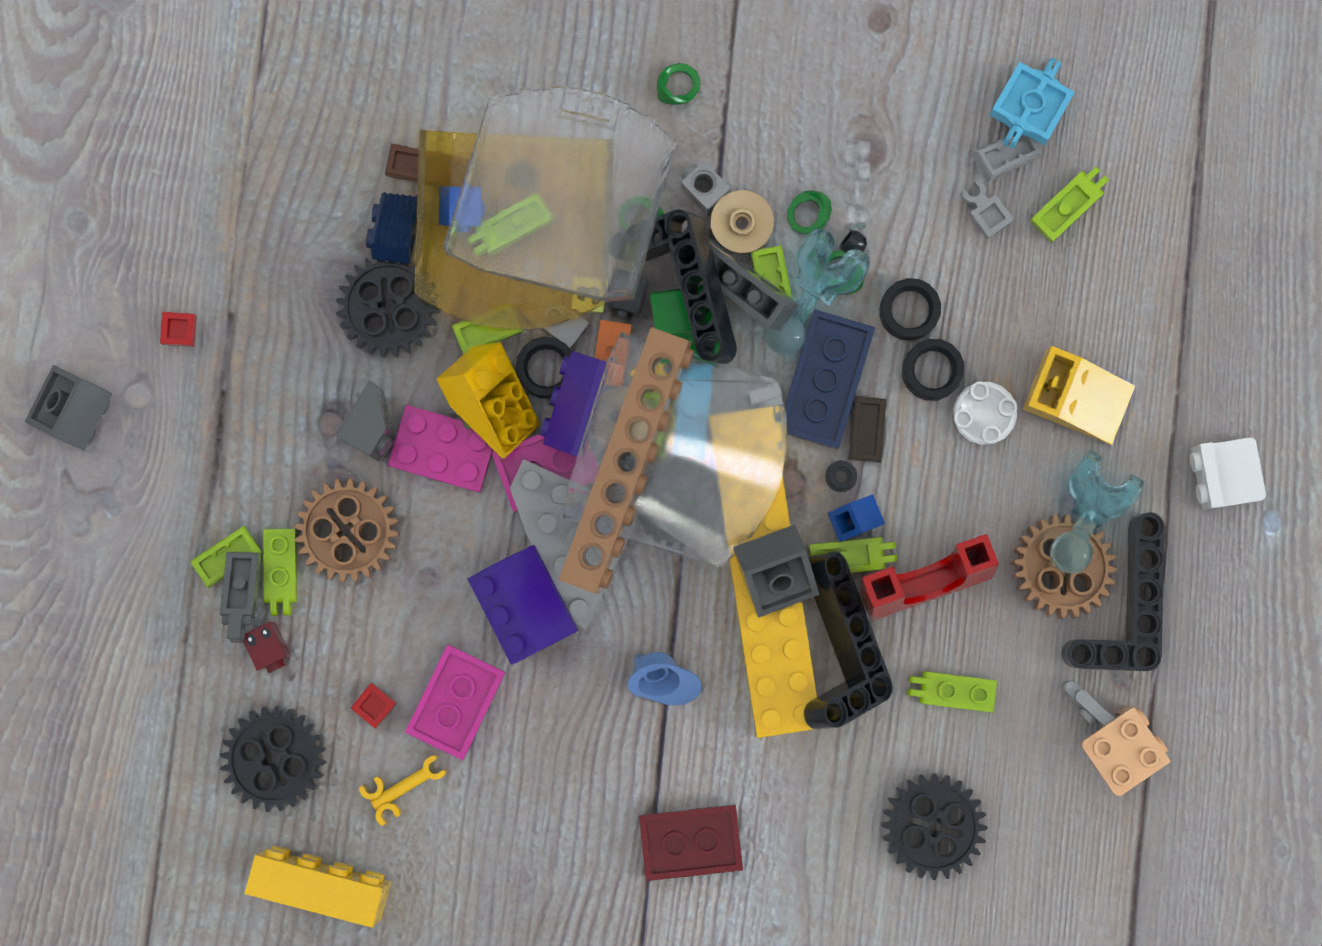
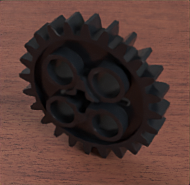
(360, 311)
(246, 771)
(925, 854)

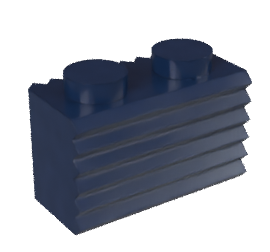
(393, 229)

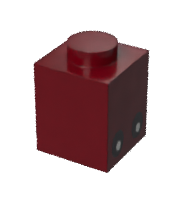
(267, 647)

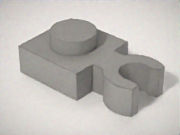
(989, 214)

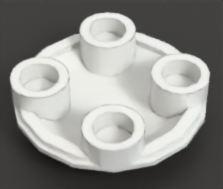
(985, 413)

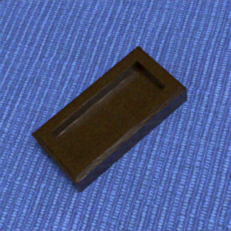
(867, 429)

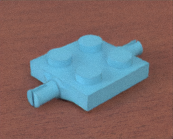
(1032, 103)

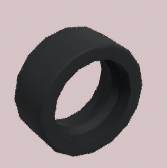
(927, 292)
(525, 355)
(952, 355)

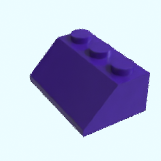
(573, 402)
(522, 604)

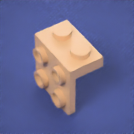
(1125, 751)

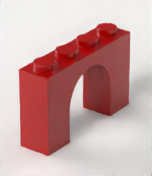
(965, 567)

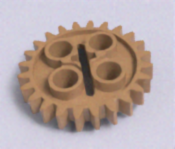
(325, 550)
(1035, 562)

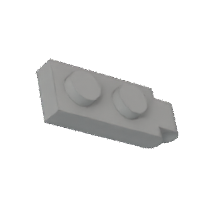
(1090, 709)

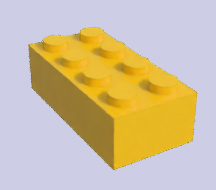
(318, 886)

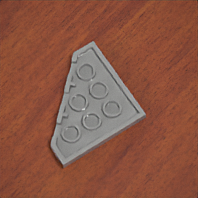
(541, 505)

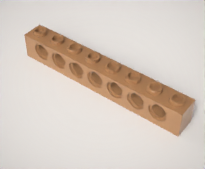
(576, 567)

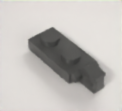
(239, 593)

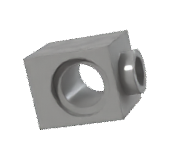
(707, 200)

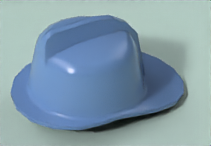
(662, 680)

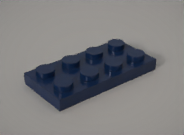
(827, 378)

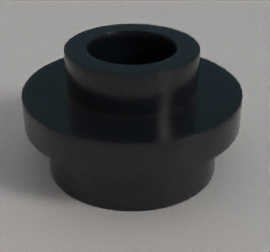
(843, 466)

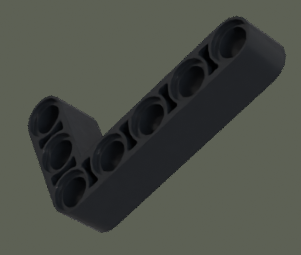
(689, 276)
(1136, 607)
(854, 644)

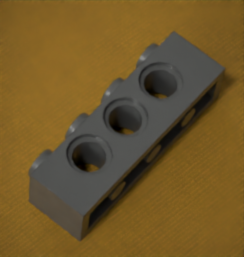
(750, 289)

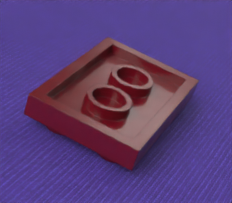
(690, 842)

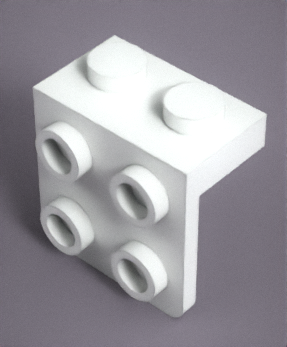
(1227, 473)

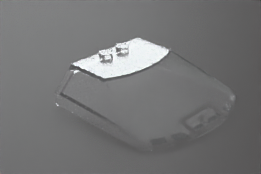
(562, 192)
(713, 461)

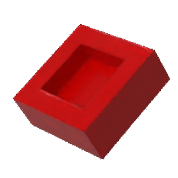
(178, 329)
(373, 705)

